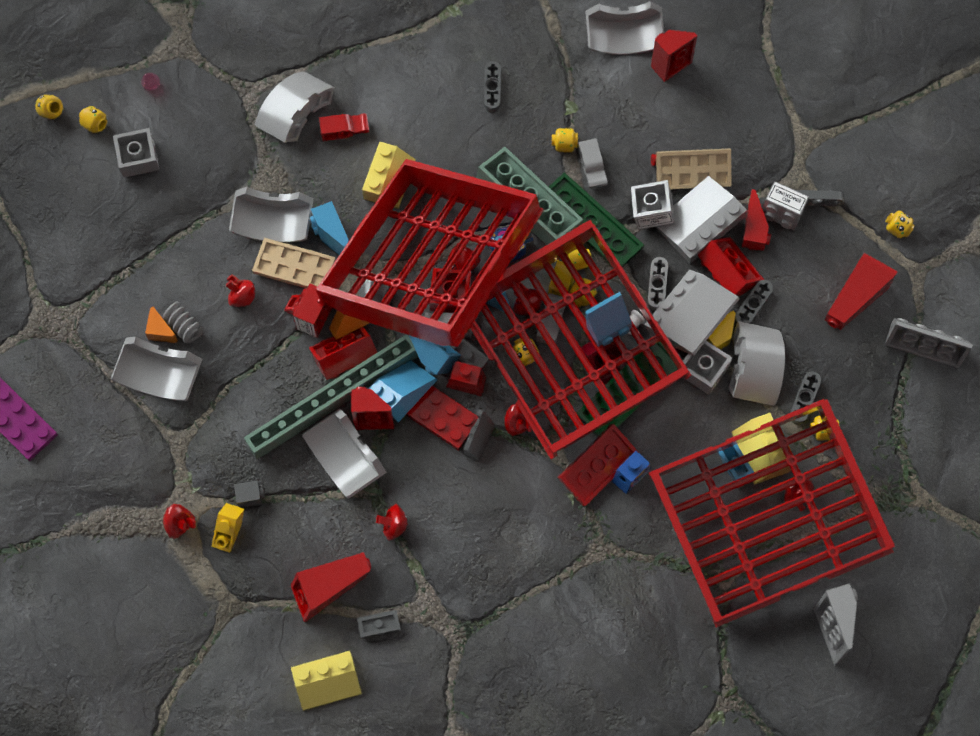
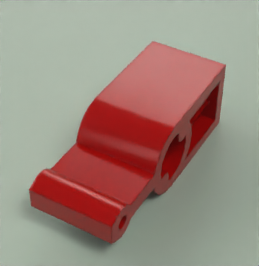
(343, 126)

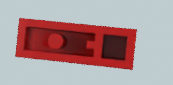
(756, 225)

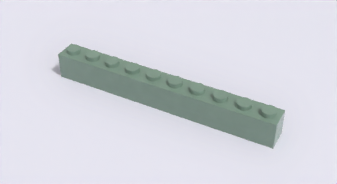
(329, 397)

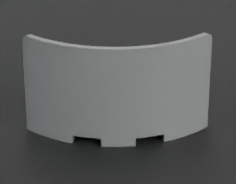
(624, 31)
(290, 103)
(273, 218)
(759, 365)
(154, 371)
(342, 455)

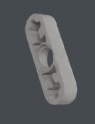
(654, 276)

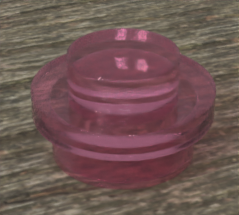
(150, 81)

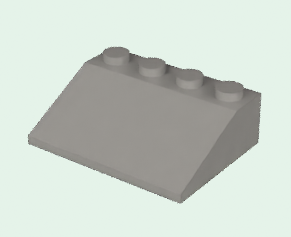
(702, 217)
(693, 311)
(927, 342)
(837, 619)

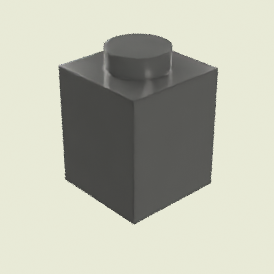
(249, 494)

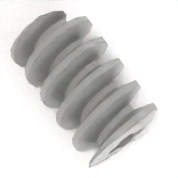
(182, 323)

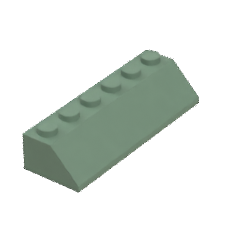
(509, 171)

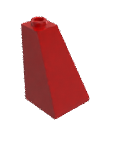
(863, 287)
(324, 584)

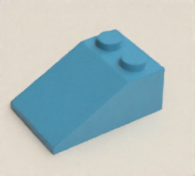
(329, 227)
(608, 320)
(435, 357)
(403, 387)

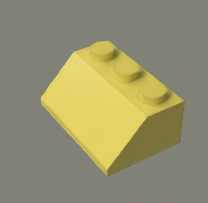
(382, 170)
(758, 442)
(326, 680)

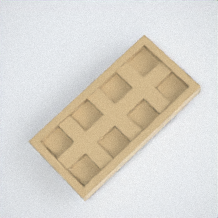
(691, 167)
(291, 263)

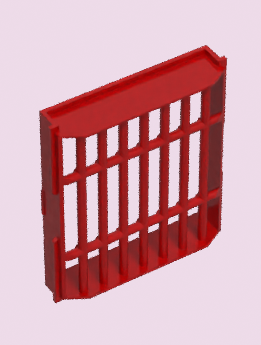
(456, 188)
(526, 269)
(853, 477)

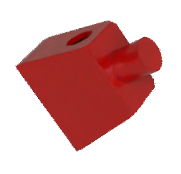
(467, 378)

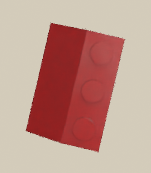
(672, 52)
(729, 266)
(344, 353)
(370, 410)

